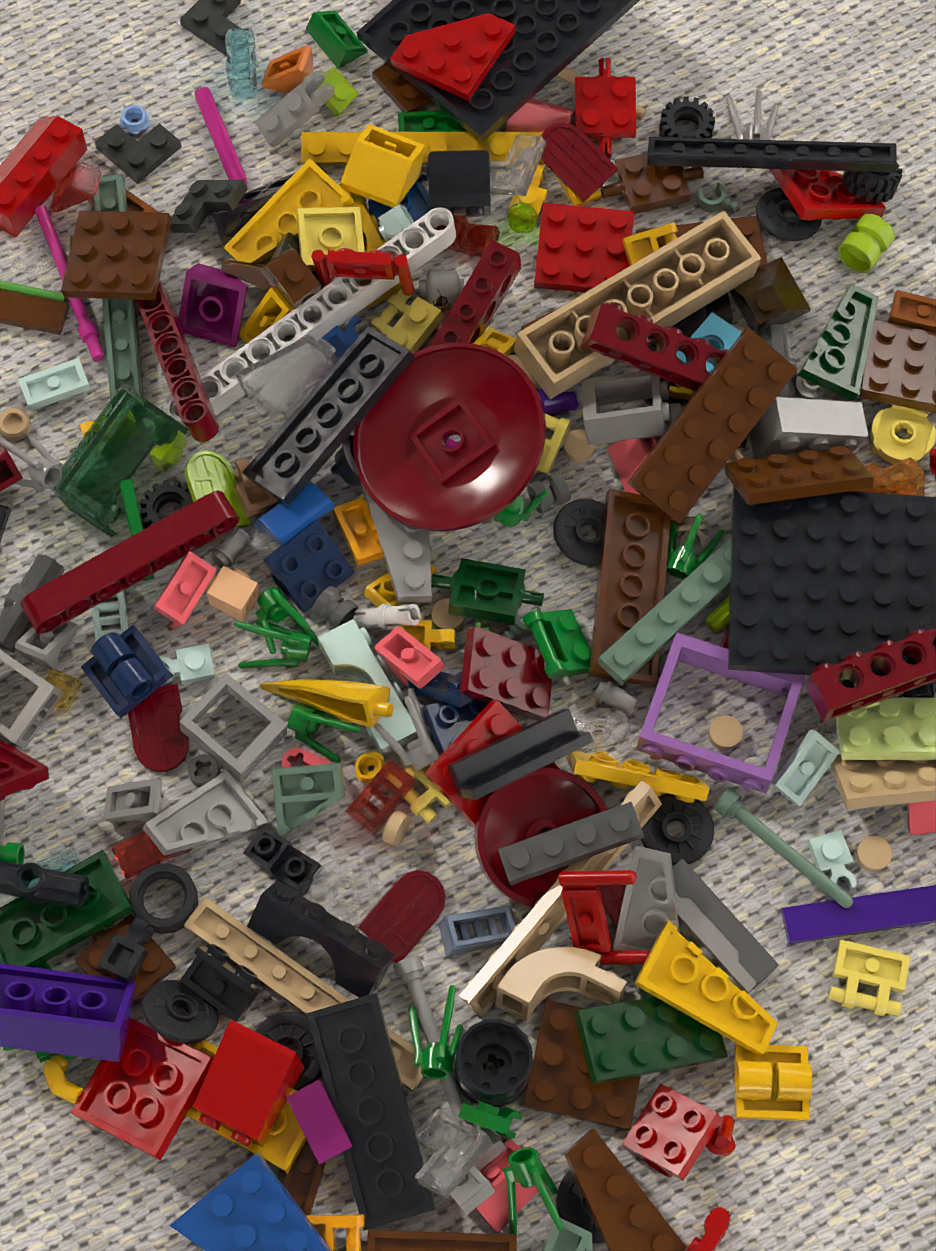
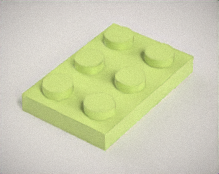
(890, 730)

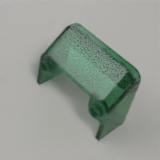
(112, 454)

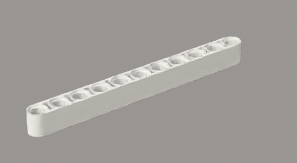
(322, 305)

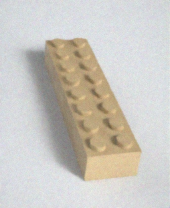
(660, 286)

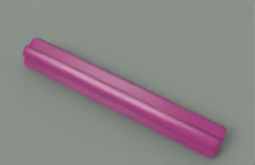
(219, 135)

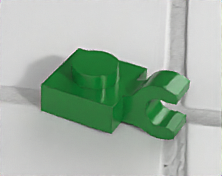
(491, 1117)

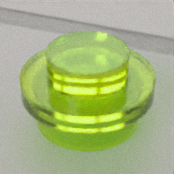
(522, 217)

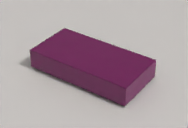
(319, 1122)

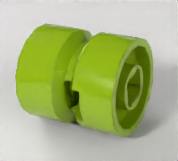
(866, 243)

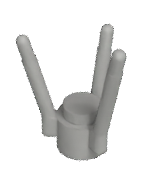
(756, 130)
(44, 471)
(422, 750)

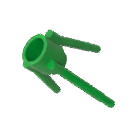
(516, 510)
(683, 561)
(276, 607)
(294, 645)
(308, 720)
(436, 1059)
(529, 1171)

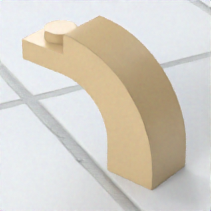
(553, 972)

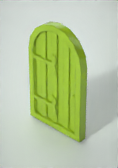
(211, 472)

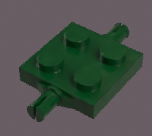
(487, 591)

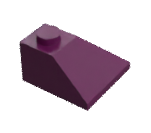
(212, 305)

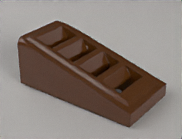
(247, 272)

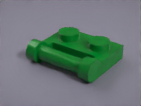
(559, 642)

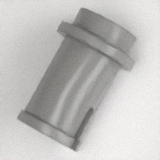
(230, 548)
(615, 696)

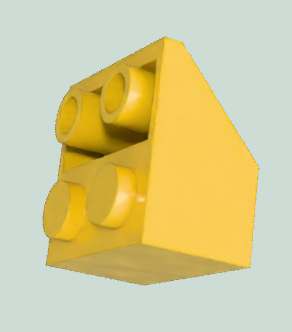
(383, 166)

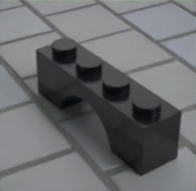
(356, 958)

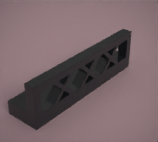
(231, 222)
(517, 755)

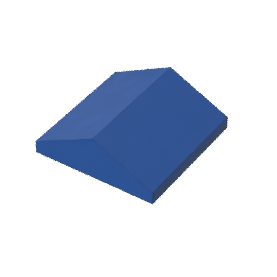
(286, 521)

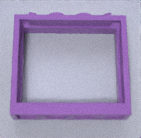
(691, 757)

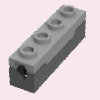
(718, 932)

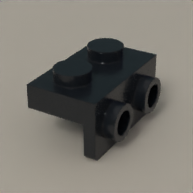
(221, 982)

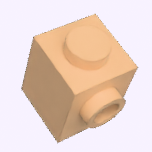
(233, 592)

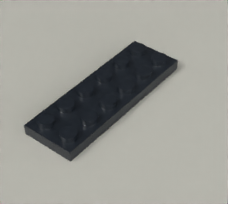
(328, 415)
(373, 1109)

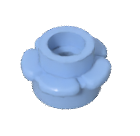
(133, 113)

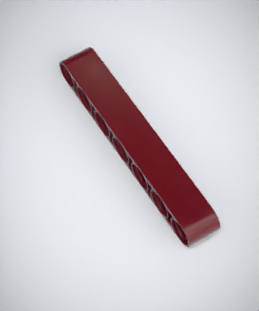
(179, 366)
(129, 562)

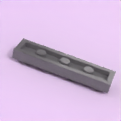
(571, 843)

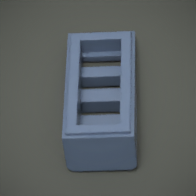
(449, 937)

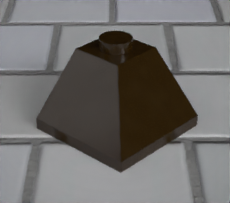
(770, 297)

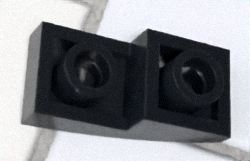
(282, 860)

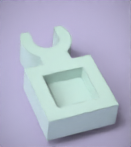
(192, 664)
(832, 856)

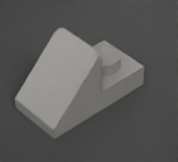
(46, 647)
(133, 801)

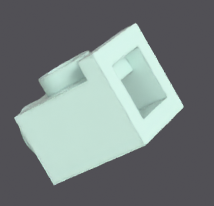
(394, 222)

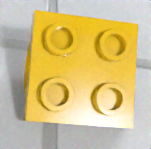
(773, 1084)

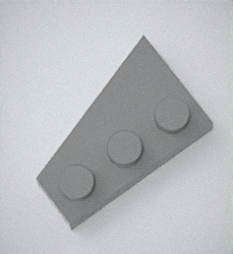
(205, 816)

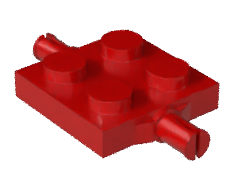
(606, 106)

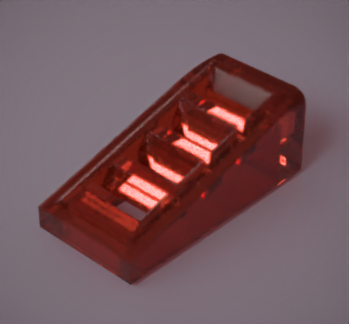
(76, 187)
(371, 789)

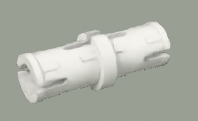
(387, 616)

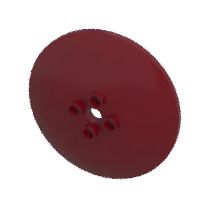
(445, 394)

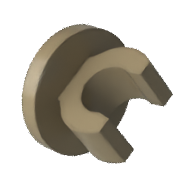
(686, 526)

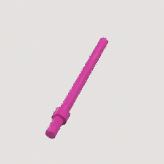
(87, 329)

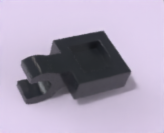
(127, 954)

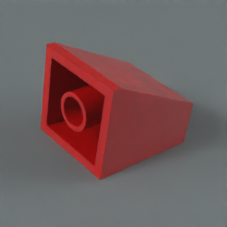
(247, 1084)

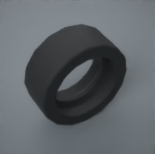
(151, 875)

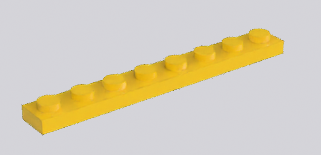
(336, 147)

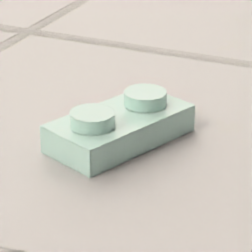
(54, 384)
(805, 767)

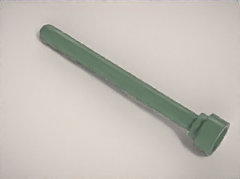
(731, 806)

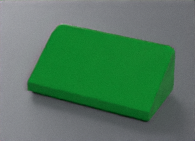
(335, 37)

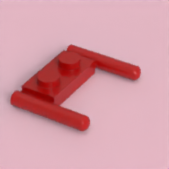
(367, 265)
(587, 914)

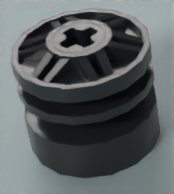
(508, 1050)

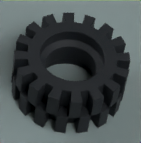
(687, 111)
(873, 184)
(161, 496)

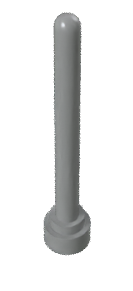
(410, 972)

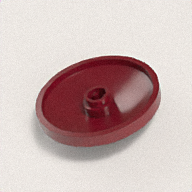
(524, 810)

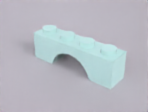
(349, 654)

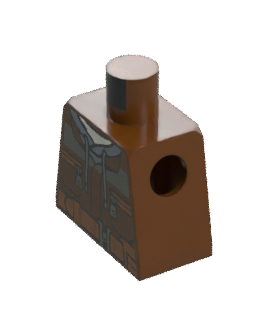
(291, 278)

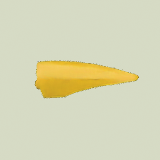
(346, 700)

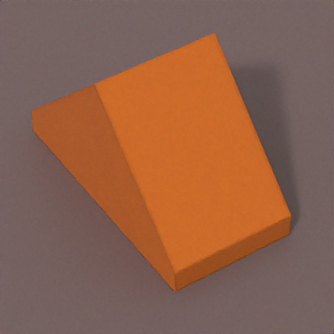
(289, 70)

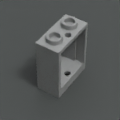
(626, 423)
(36, 709)
(256, 751)

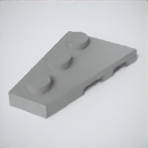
(647, 901)

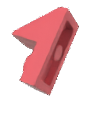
(408, 658)

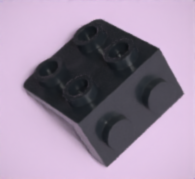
(460, 182)

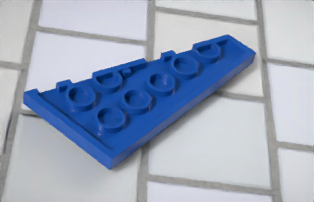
(249, 1214)

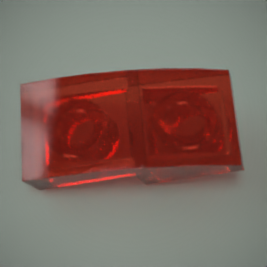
(471, 238)
(139, 853)

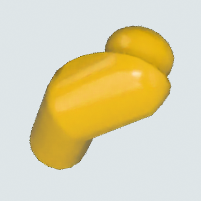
(57, 1081)

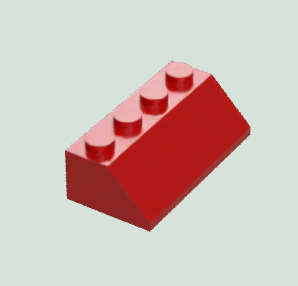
(36, 168)

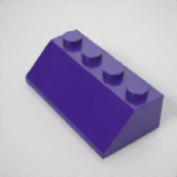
(64, 1012)

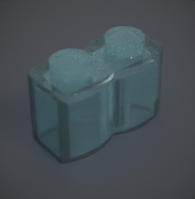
(241, 63)

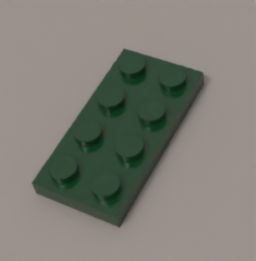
(41, 931)
(643, 1040)

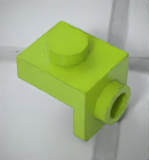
(344, 91)
(169, 454)

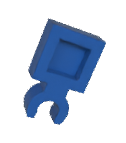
(342, 340)

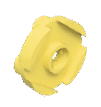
(893, 449)

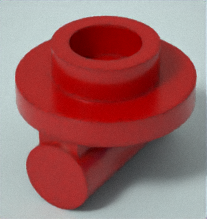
(722, 1141)

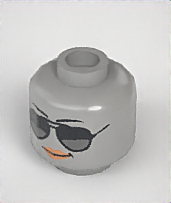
(441, 287)

